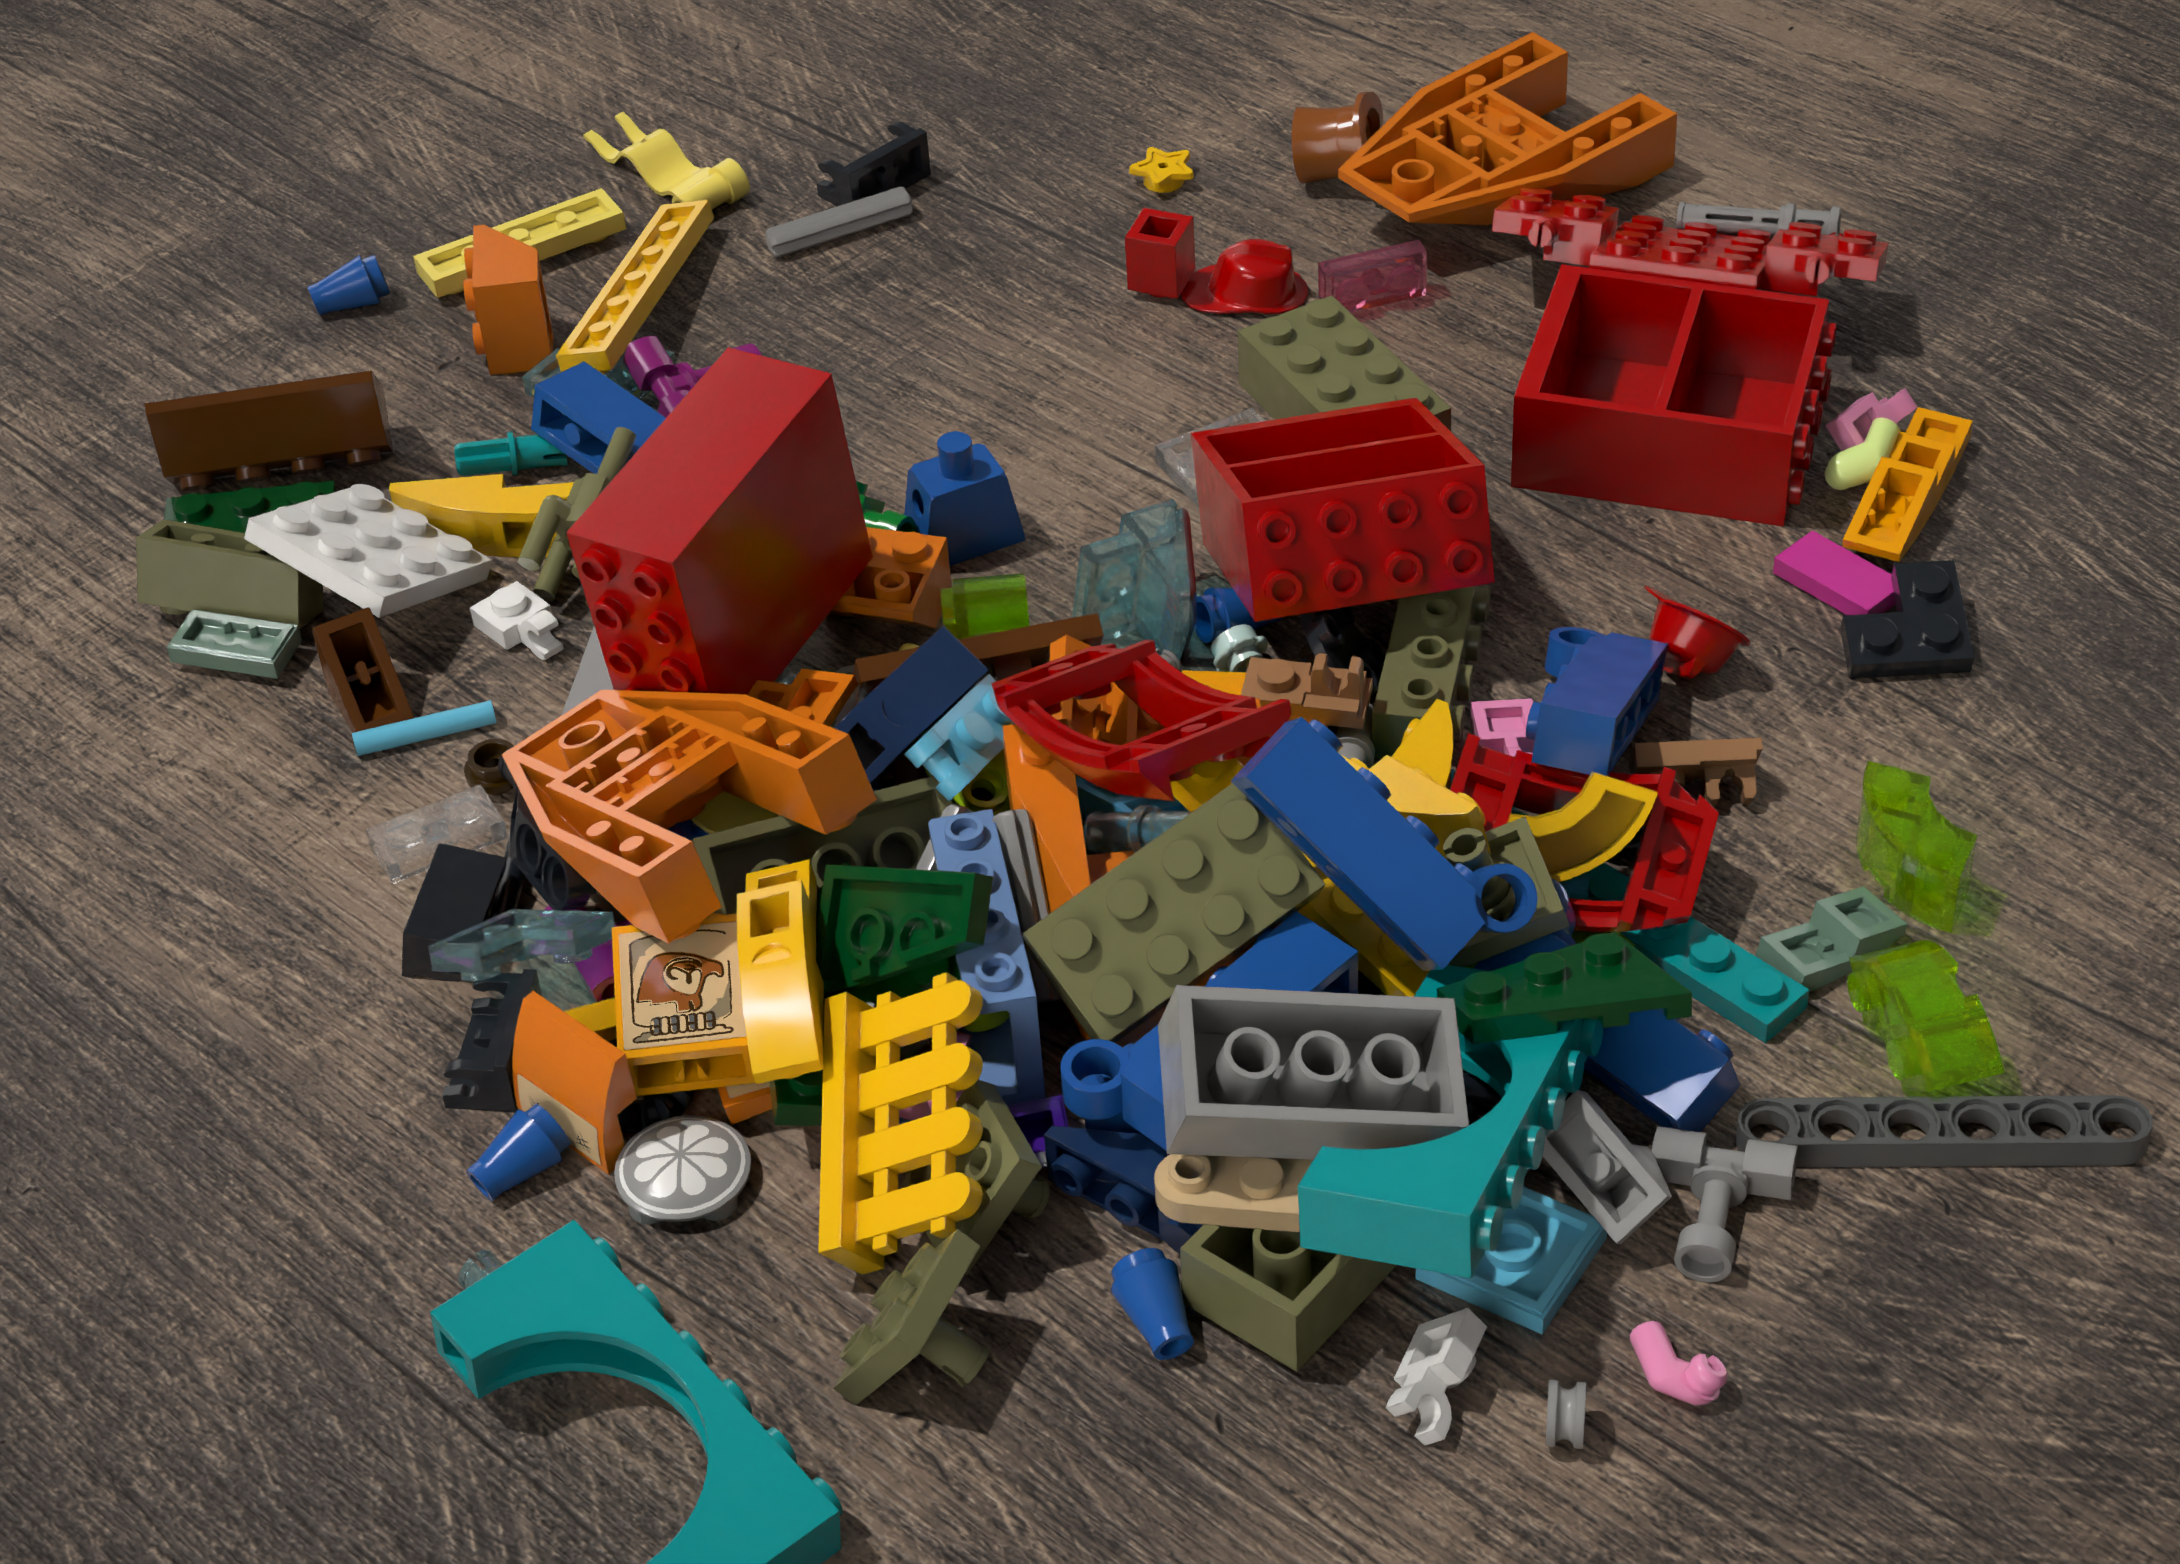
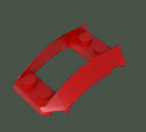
(1197, 719)
(1668, 854)

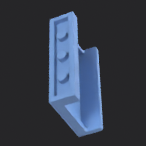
(998, 967)

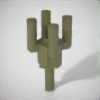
(560, 515)

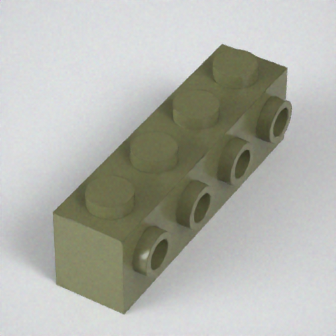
(1428, 662)

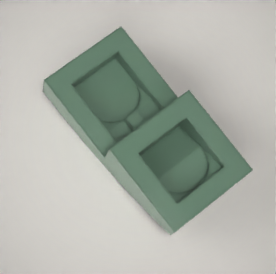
(1837, 930)

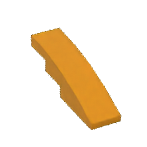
(1908, 485)

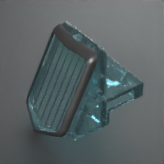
(1142, 578)

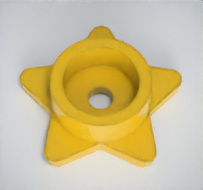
(1163, 170)

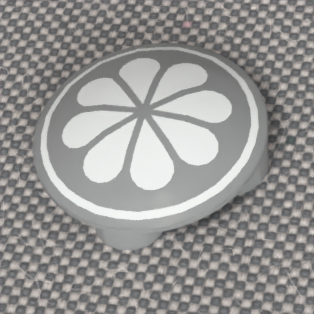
(683, 1170)

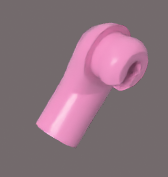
(1691, 1381)

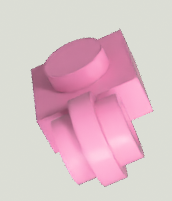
(1502, 724)

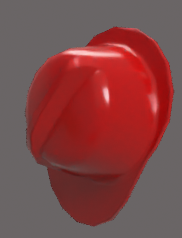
(1248, 278)
(1694, 639)

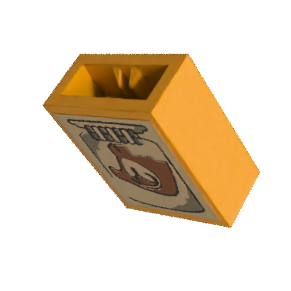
(681, 1008)

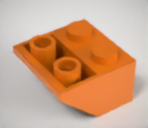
(508, 302)
(900, 580)

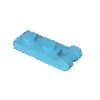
(962, 740)

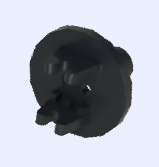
(1338, 637)

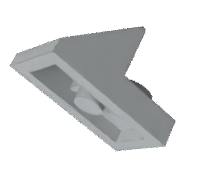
(1603, 1169)

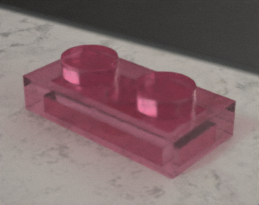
(1375, 276)

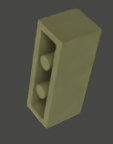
(220, 573)

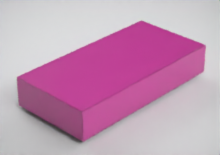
(1835, 576)

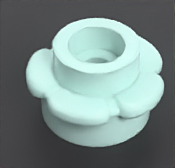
(1235, 647)

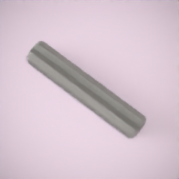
(838, 222)
(1026, 884)

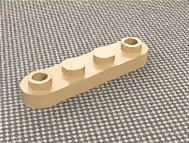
(1231, 1190)

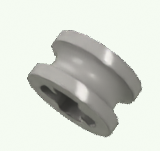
(1565, 1414)

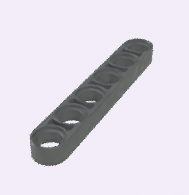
(1944, 1141)

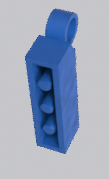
(583, 409)
(1598, 700)
(1371, 849)
(1288, 958)
(1653, 1061)

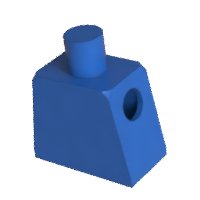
(964, 499)

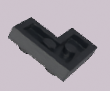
(1924, 634)

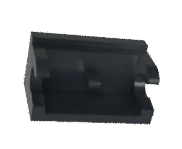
(887, 167)
(451, 899)
(484, 1066)

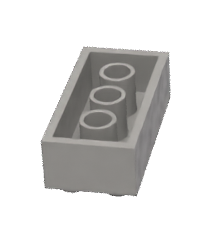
(1307, 1071)

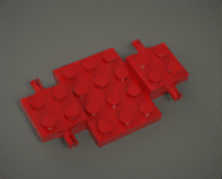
(1587, 235)

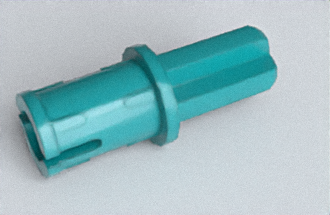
(506, 455)

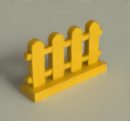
(860, 1126)

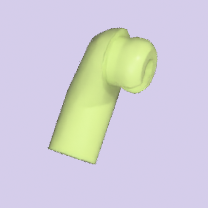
(1859, 462)

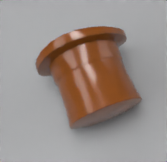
(1330, 136)

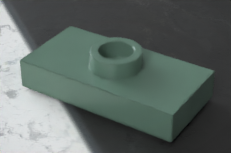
(234, 644)

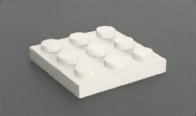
(368, 549)

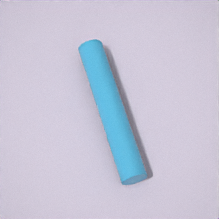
(424, 728)

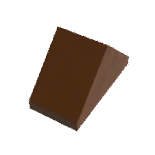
(360, 672)

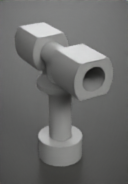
(1719, 1181)

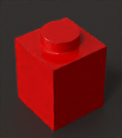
(1160, 253)

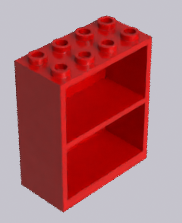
(1673, 395)
(1342, 508)
(724, 532)

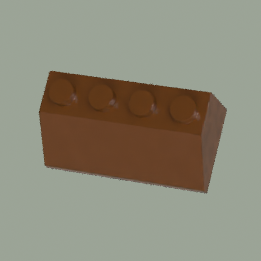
(270, 429)

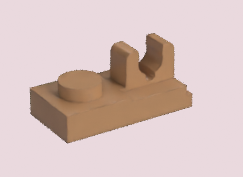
(1314, 691)
(1703, 759)

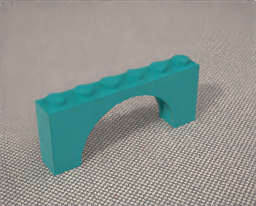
(1447, 1197)
(576, 1311)

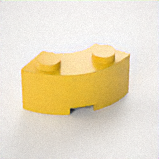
(1590, 825)

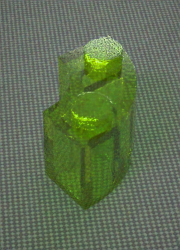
(985, 605)
(1913, 847)
(1922, 1016)

